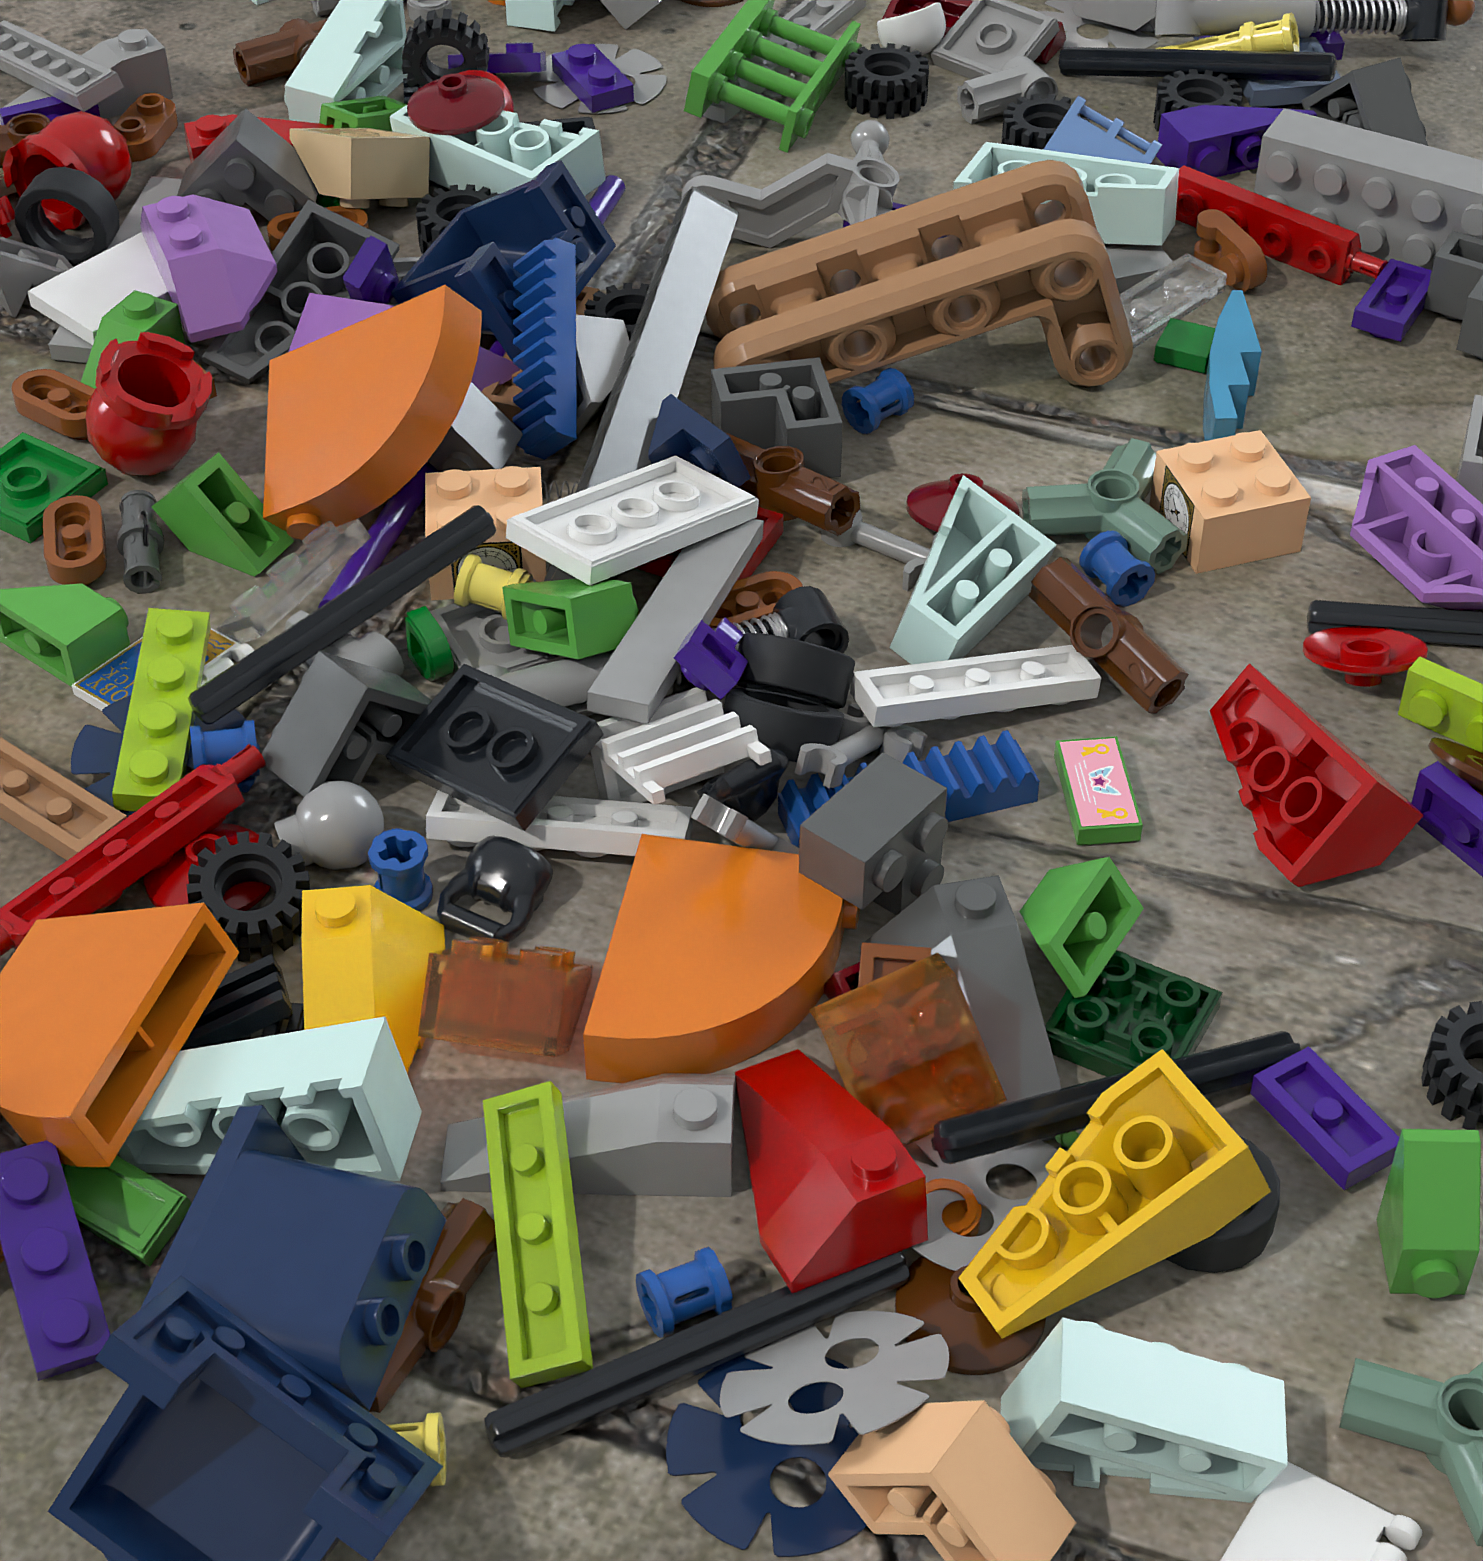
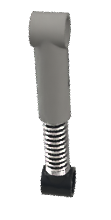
(1407, 18)
(798, 615)

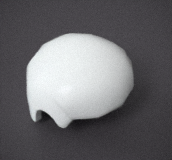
(918, 29)

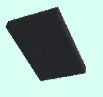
(495, 746)

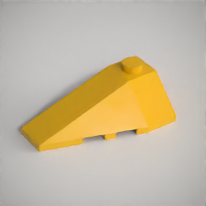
(366, 961)
(1129, 1192)

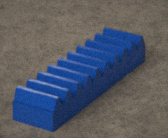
(547, 348)
(975, 780)

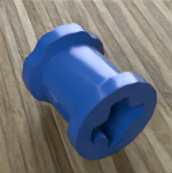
(877, 400)
(1121, 573)
(221, 745)
(399, 862)
(684, 1292)

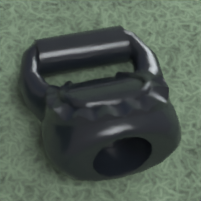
(749, 786)
(503, 876)

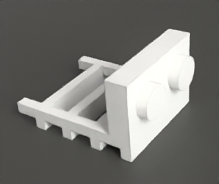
(677, 748)

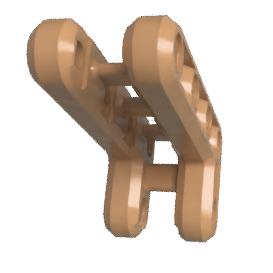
(905, 283)

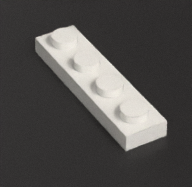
(974, 685)
(565, 823)

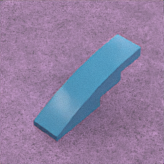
(1230, 370)

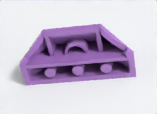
(209, 261)
(1422, 529)

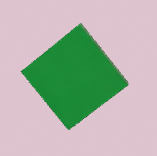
(34, 477)

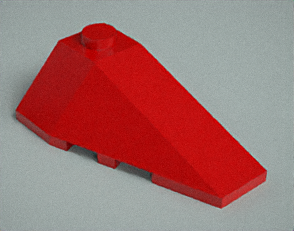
(1308, 793)

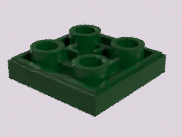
(1131, 1017)

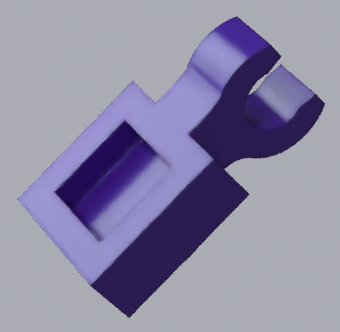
(710, 657)

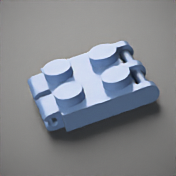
(1083, 138)

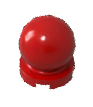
(74, 142)
(146, 404)

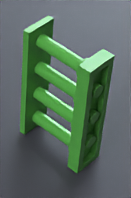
(744, 40)

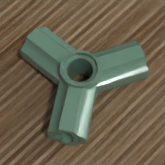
(1110, 503)
(1427, 1419)

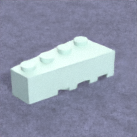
(509, 153)
(1127, 199)
(328, 1088)

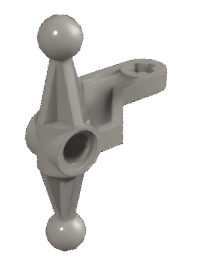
(823, 187)

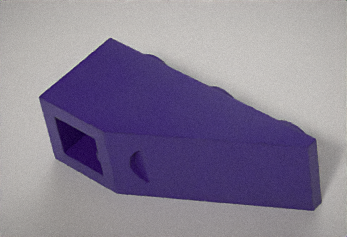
(1215, 137)

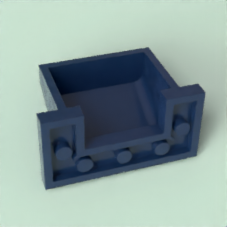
(485, 240)
(306, 1253)
(232, 1449)

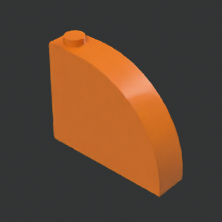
(365, 409)
(709, 959)
(98, 1019)

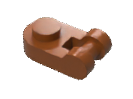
(1230, 250)

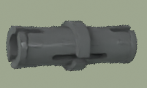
(140, 542)

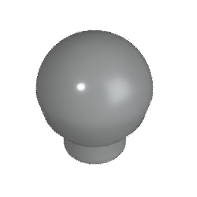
(333, 826)

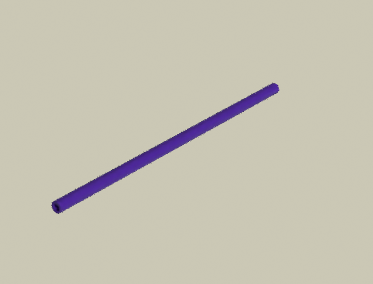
(406, 501)

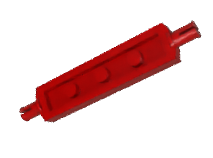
(1278, 228)
(132, 847)

